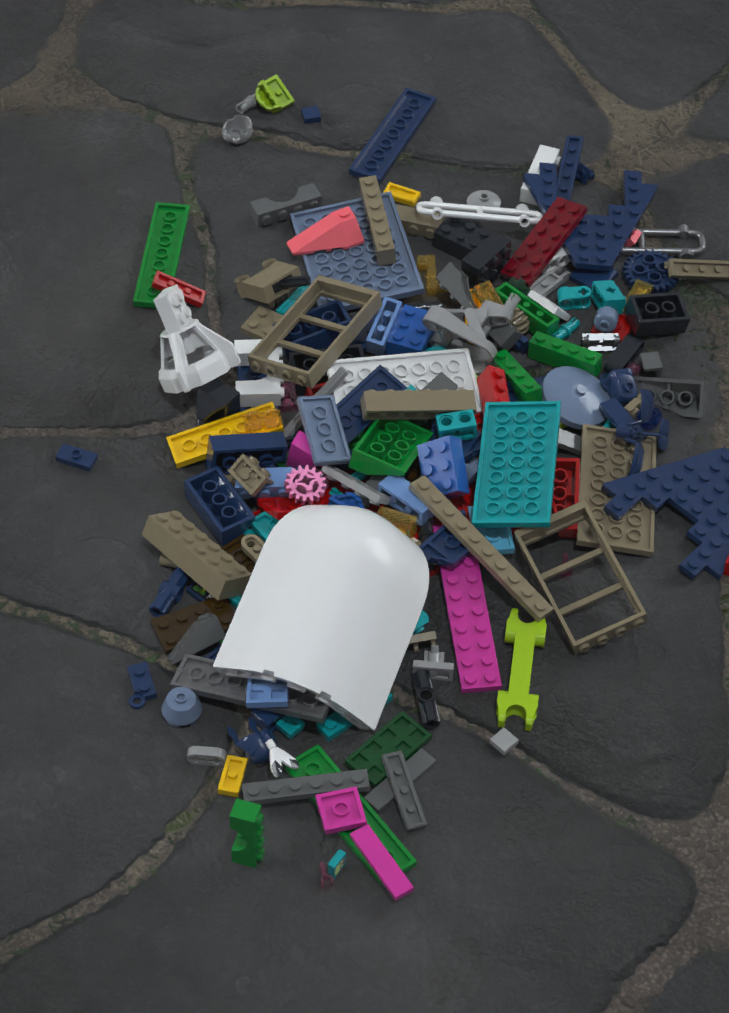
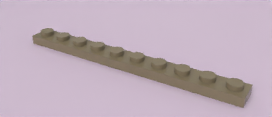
(481, 548)

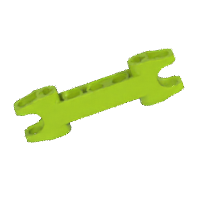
(518, 700)

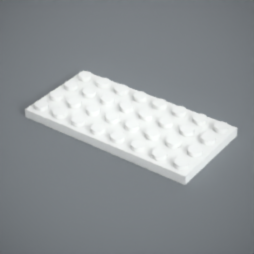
(410, 369)

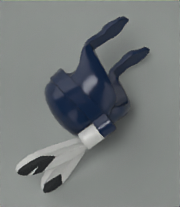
(262, 748)

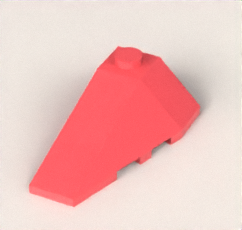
(333, 231)

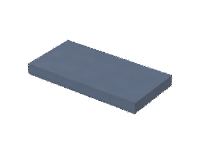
(323, 430)

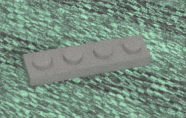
(361, 488)

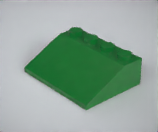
(388, 448)

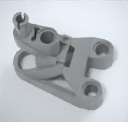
(450, 325)

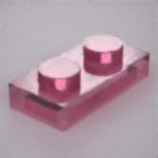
(289, 401)

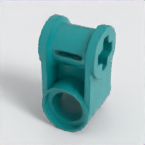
(572, 297)

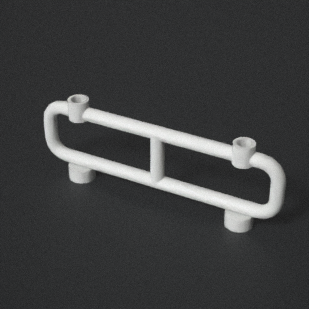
(517, 215)

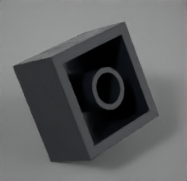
(216, 401)

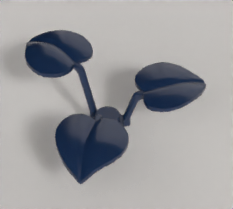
(628, 431)

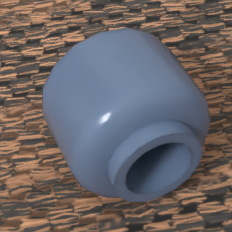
(606, 319)

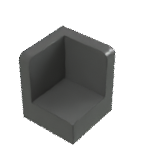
(651, 362)

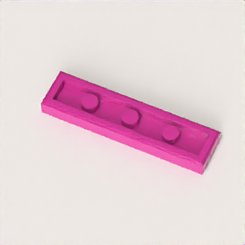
(381, 862)

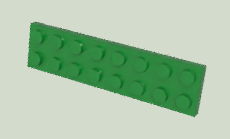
(161, 249)
(317, 762)

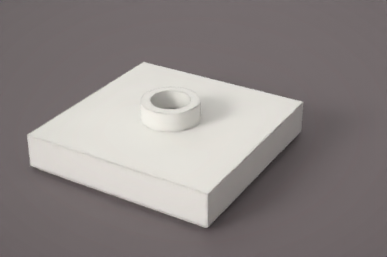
(550, 306)

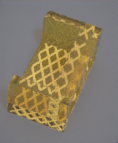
(486, 291)
(404, 522)

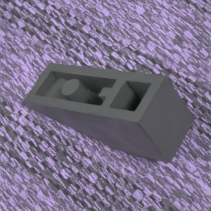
(199, 636)

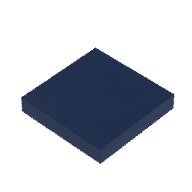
(585, 277)

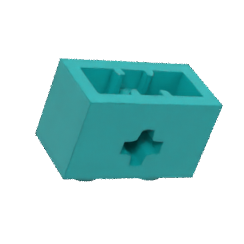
(608, 294)

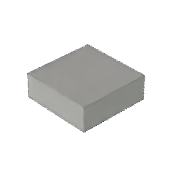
(504, 741)

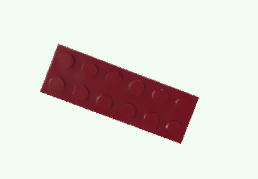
(544, 241)

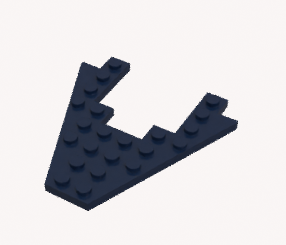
(596, 238)

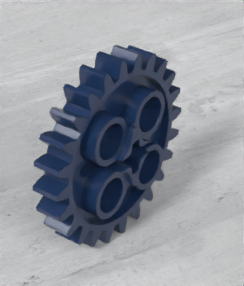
(650, 269)

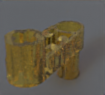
(427, 263)

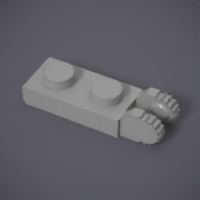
(550, 281)

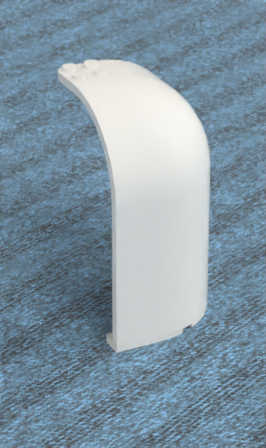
(330, 609)

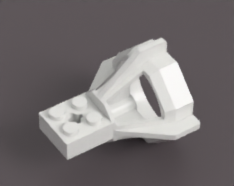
(196, 350)

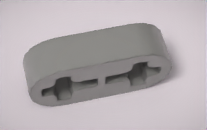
(206, 756)

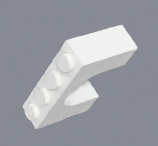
(262, 391)

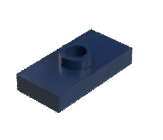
(76, 457)

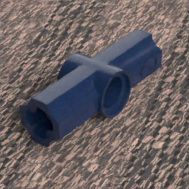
(169, 592)

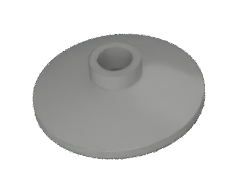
(484, 198)

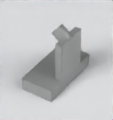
(435, 665)

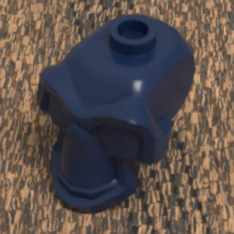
(620, 385)

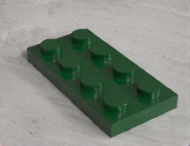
(397, 735)

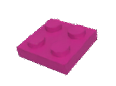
(341, 810)

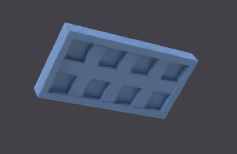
(266, 693)

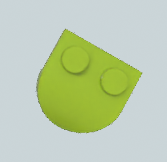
(273, 95)

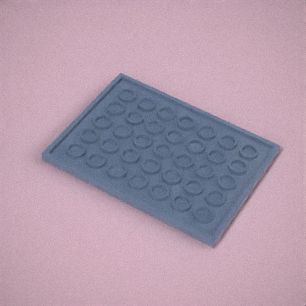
(360, 263)

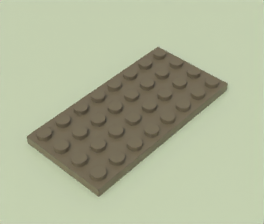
(604, 460)

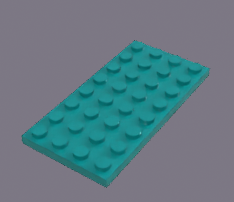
(517, 464)

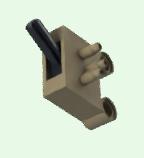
(272, 282)

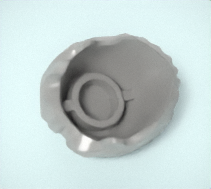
(237, 129)

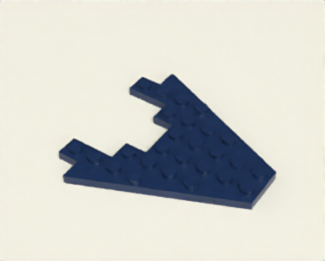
(697, 490)

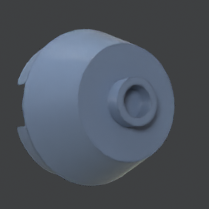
(181, 707)

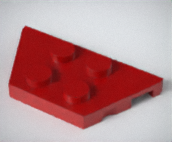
(280, 506)

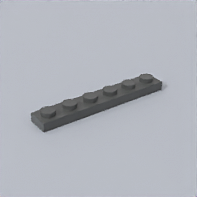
(304, 786)

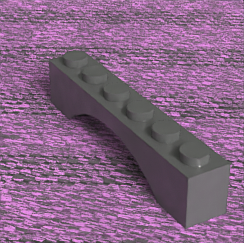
(457, 283)

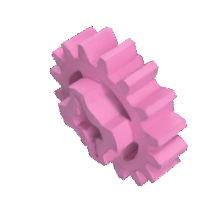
(304, 486)

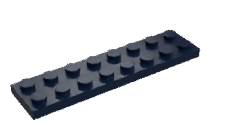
(392, 135)

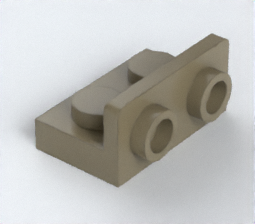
(250, 474)

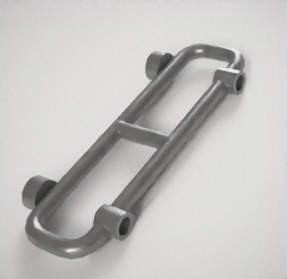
(682, 231)

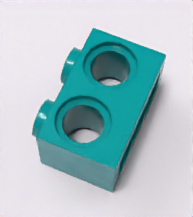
(457, 424)

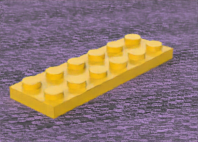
(192, 444)

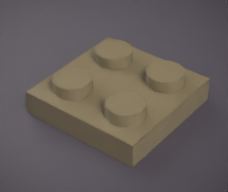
(260, 322)

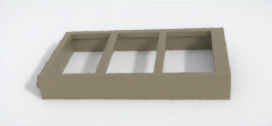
(322, 286)
(563, 520)

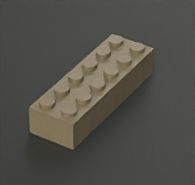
(196, 554)

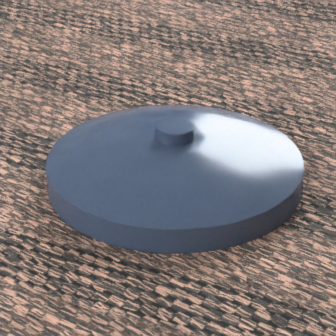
(579, 396)

